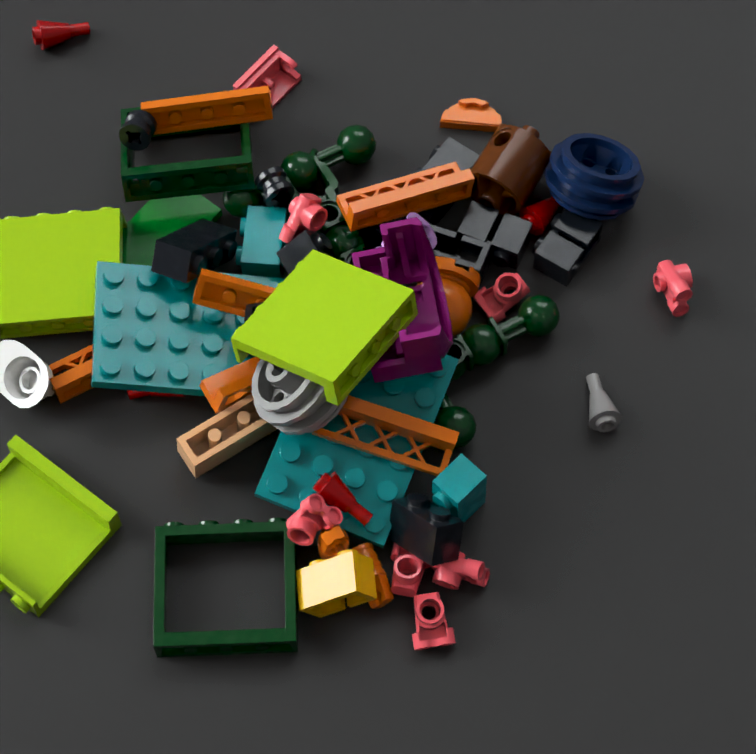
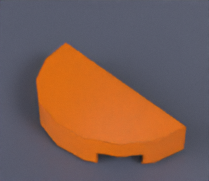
(471, 115)

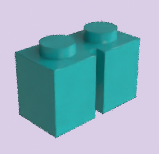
(261, 241)
(460, 488)

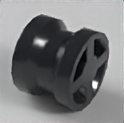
(136, 122)
(274, 186)

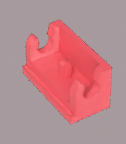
(271, 70)

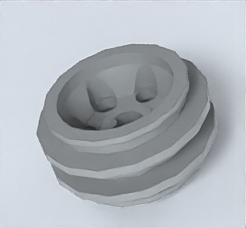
(290, 400)

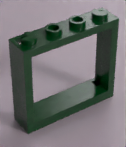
(190, 176)
(224, 641)

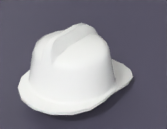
(23, 375)

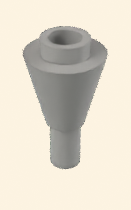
(602, 411)

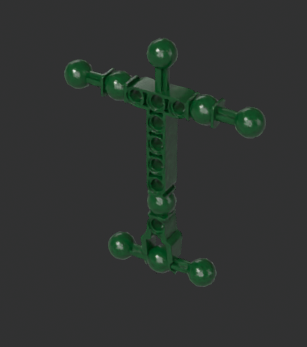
(479, 342)

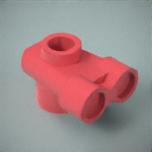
(305, 215)
(676, 285)
(495, 300)
(311, 518)
(406, 571)
(451, 573)
(433, 631)

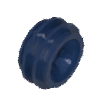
(594, 176)

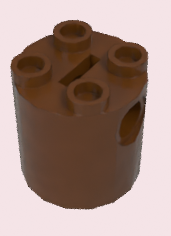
(509, 168)

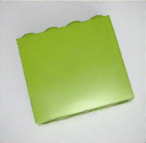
(52, 269)
(327, 323)
(46, 527)

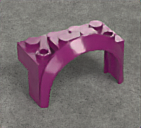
(405, 260)

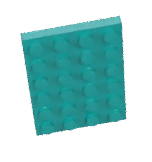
(154, 335)
(374, 481)

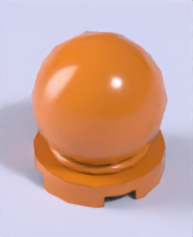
(458, 288)

